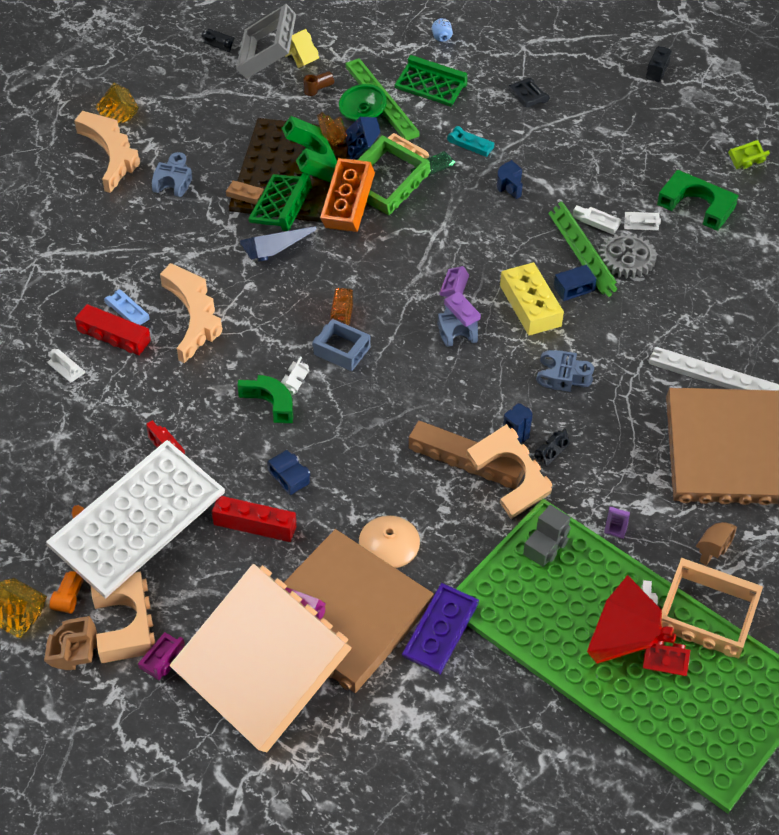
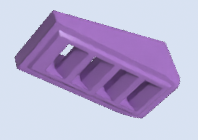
(617, 522)

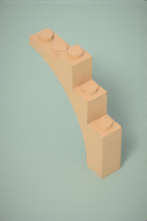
(108, 135)
(192, 292)

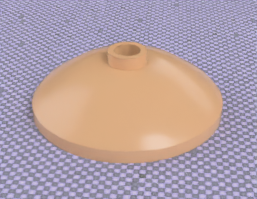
(396, 548)

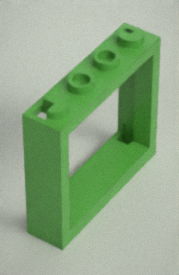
(375, 152)

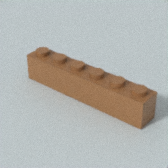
(453, 449)

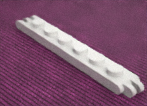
(707, 371)

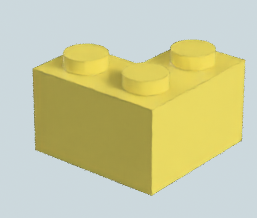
(302, 49)

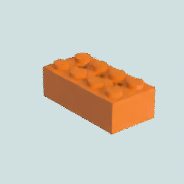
(347, 194)

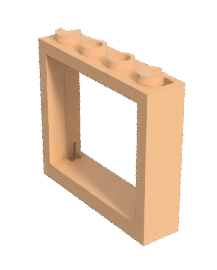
(721, 582)

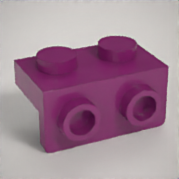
(161, 655)

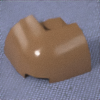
(716, 541)
(71, 644)

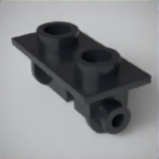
(218, 39)
(554, 447)

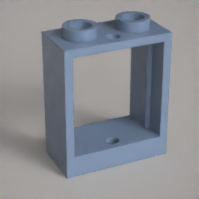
(336, 356)

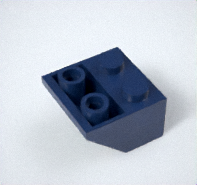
(361, 136)

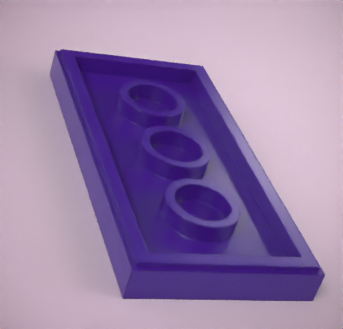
(440, 628)

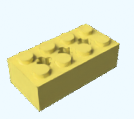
(531, 298)

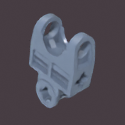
(173, 174)
(450, 327)
(557, 375)

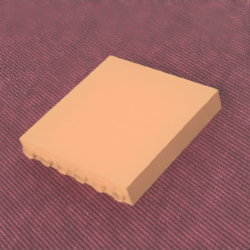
(261, 657)

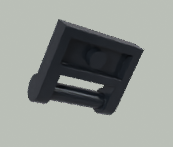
(525, 95)

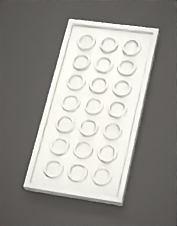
(135, 518)

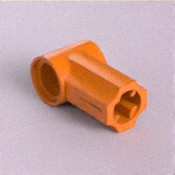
(65, 598)

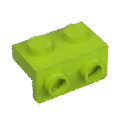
(747, 154)

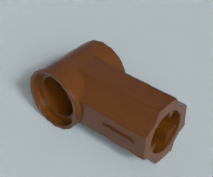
(314, 83)

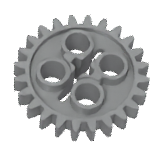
(628, 255)

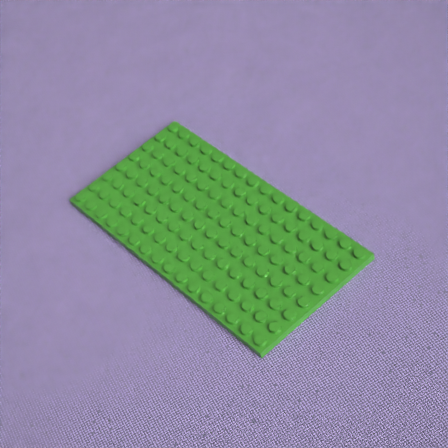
(701, 727)

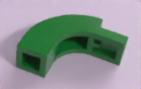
(271, 391)

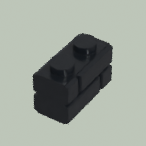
(658, 64)

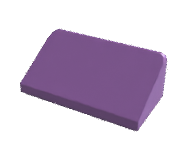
(454, 281)

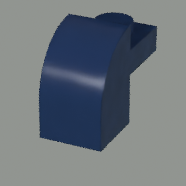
(510, 179)

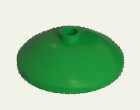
(362, 101)

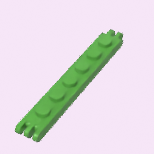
(583, 248)

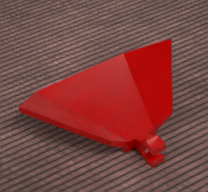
(628, 624)

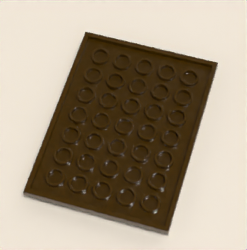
(274, 154)

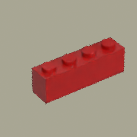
(113, 329)
(254, 518)

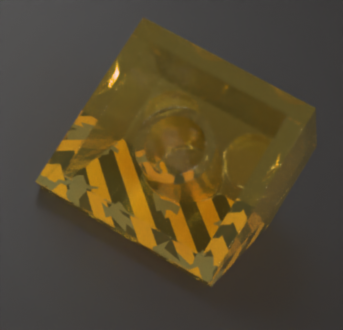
(117, 104)
(19, 606)

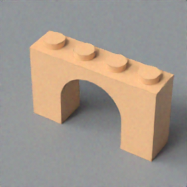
(505, 444)
(134, 639)

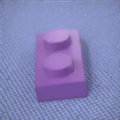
(462, 309)

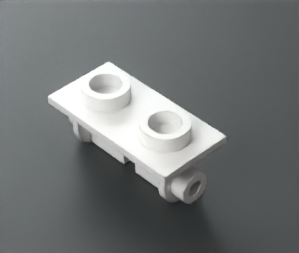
(642, 221)
(65, 365)
(298, 371)

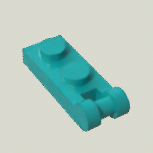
(470, 141)

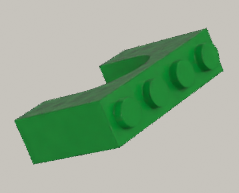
(318, 156)
(685, 185)

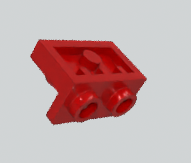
(159, 435)
(667, 659)

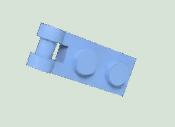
(126, 307)

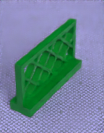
(436, 72)
(293, 202)

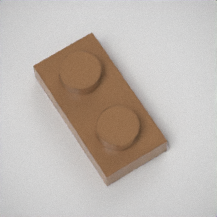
(244, 192)

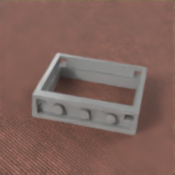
(282, 20)

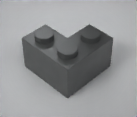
(548, 537)

